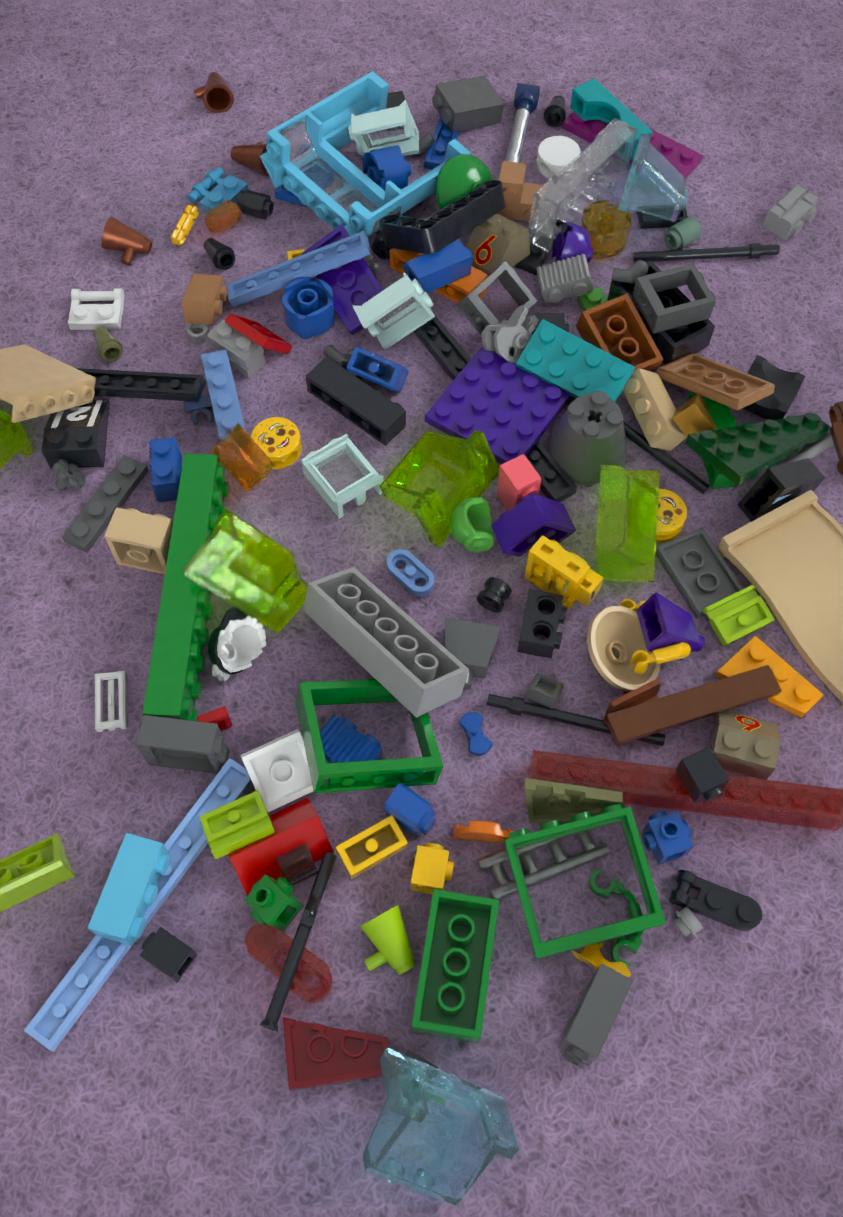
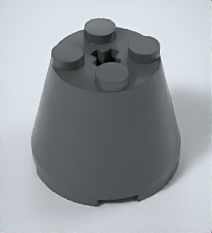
(588, 437)

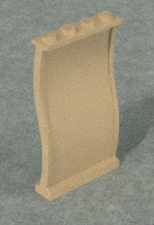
(798, 571)

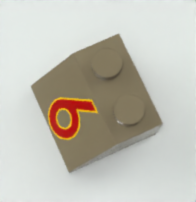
(498, 242)
(745, 744)

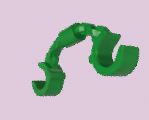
(634, 910)

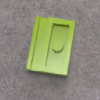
(738, 615)
(236, 824)

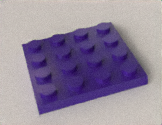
(500, 402)

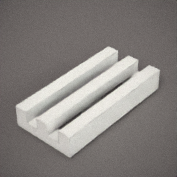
(111, 724)

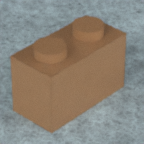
(204, 299)

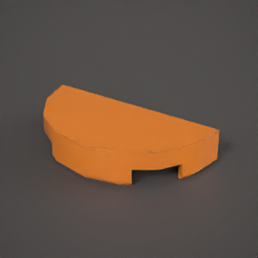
(481, 831)

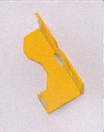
(593, 957)

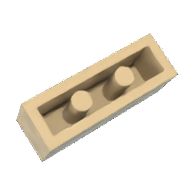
(653, 409)

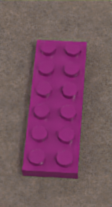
(680, 156)

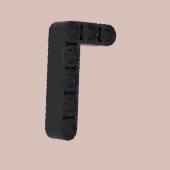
(445, 225)

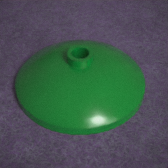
(459, 177)

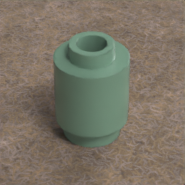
(682, 233)

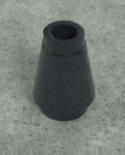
(555, 112)
(219, 253)

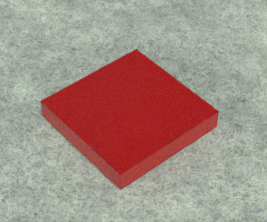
(258, 333)

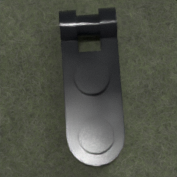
(716, 902)

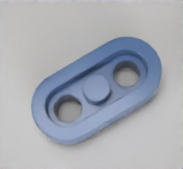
(413, 572)

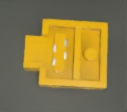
(561, 573)

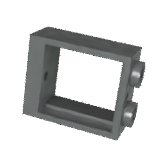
(478, 312)
(663, 318)
(182, 744)
(594, 1016)

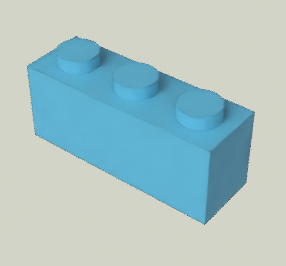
(130, 889)

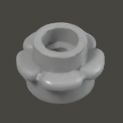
(687, 922)

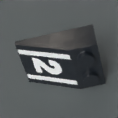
(77, 435)

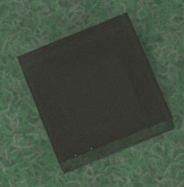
(297, 865)

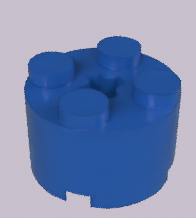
(387, 165)
(308, 307)

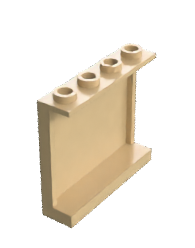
(40, 383)

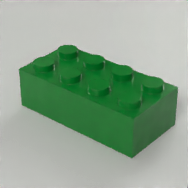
(455, 966)

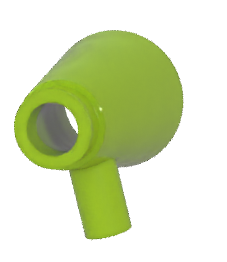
(391, 939)

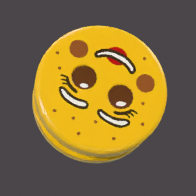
(278, 440)
(671, 515)

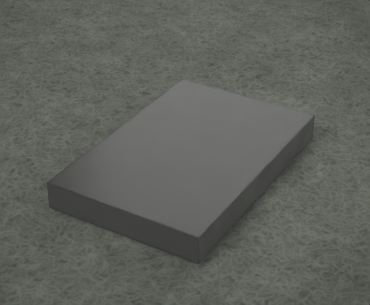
(697, 570)

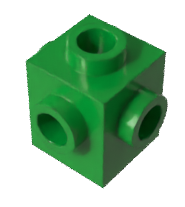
(273, 902)

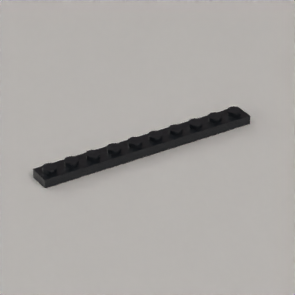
(453, 359)

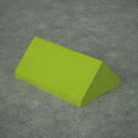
(33, 871)

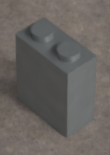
(468, 103)

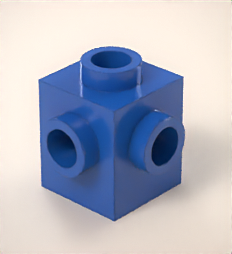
(667, 836)

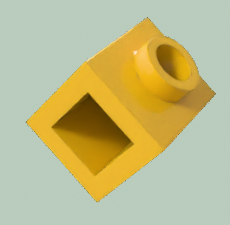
(431, 868)

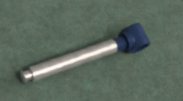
(525, 103)

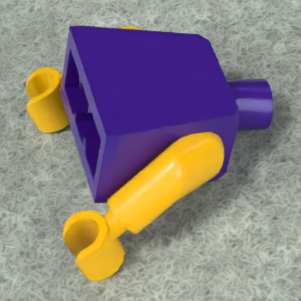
(666, 632)

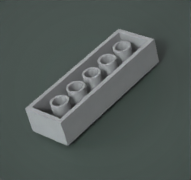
(385, 641)

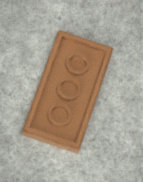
(716, 381)

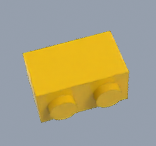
(371, 847)

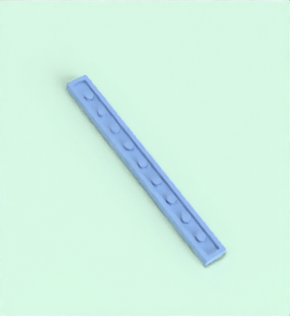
(103, 954)

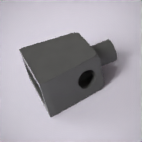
(472, 645)

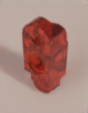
(269, 943)

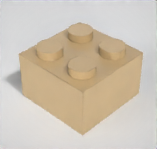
(139, 539)

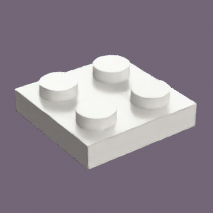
(279, 770)

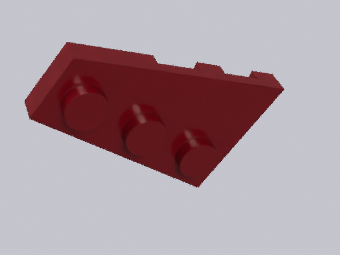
(330, 1055)

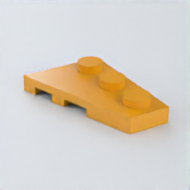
(797, 693)

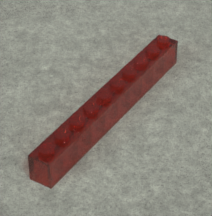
(663, 789)

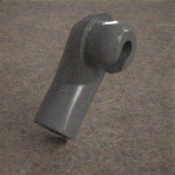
(425, 143)
(333, 354)

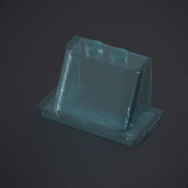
(653, 184)
(435, 1130)

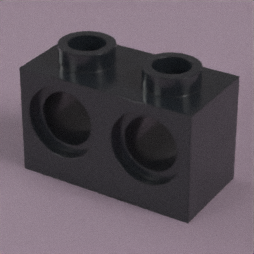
(541, 624)

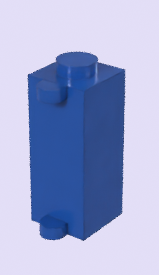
(440, 267)

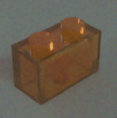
(242, 457)

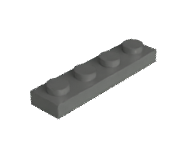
(101, 507)

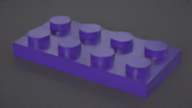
(350, 282)

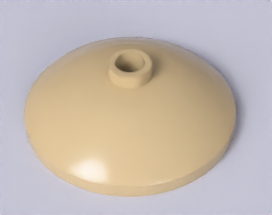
(612, 641)

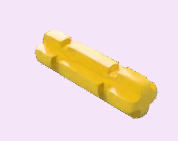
(184, 225)

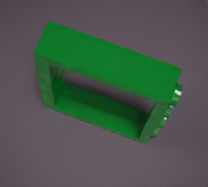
(362, 774)
(580, 823)

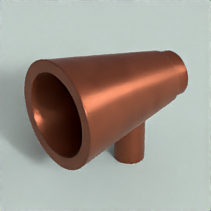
(215, 94)
(250, 156)
(124, 238)

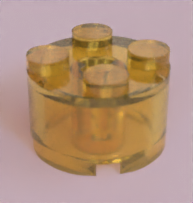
(607, 228)

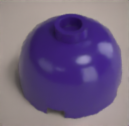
(572, 243)

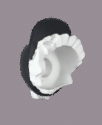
(235, 643)

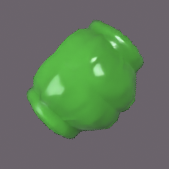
(472, 524)

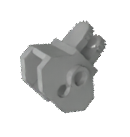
(510, 336)

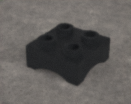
(786, 388)

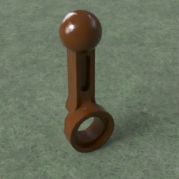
(836, 431)

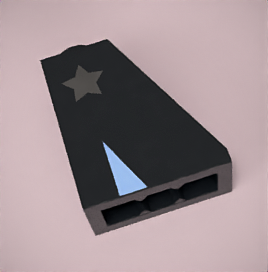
(780, 486)

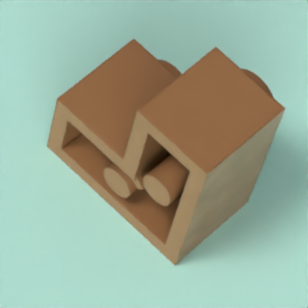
(517, 194)

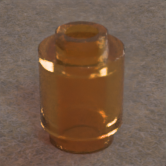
(223, 216)

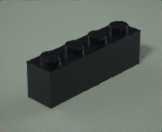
(356, 400)

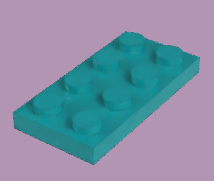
(573, 363)

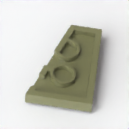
(560, 801)

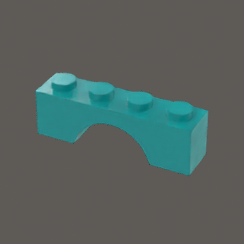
(595, 102)

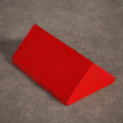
(293, 827)

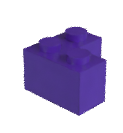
(528, 521)

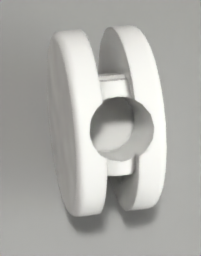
(555, 154)

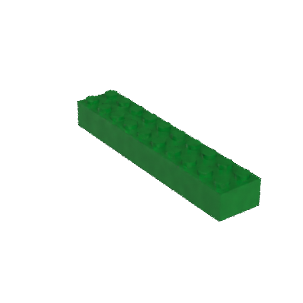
(184, 603)

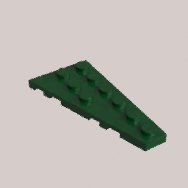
(755, 446)

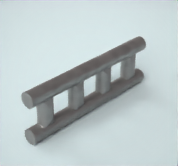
(535, 875)

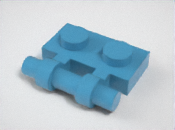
(224, 189)

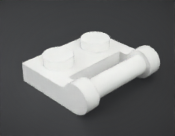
(96, 315)

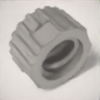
(197, 338)

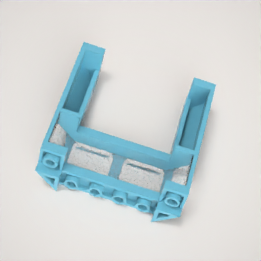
(308, 163)

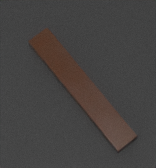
(692, 705)

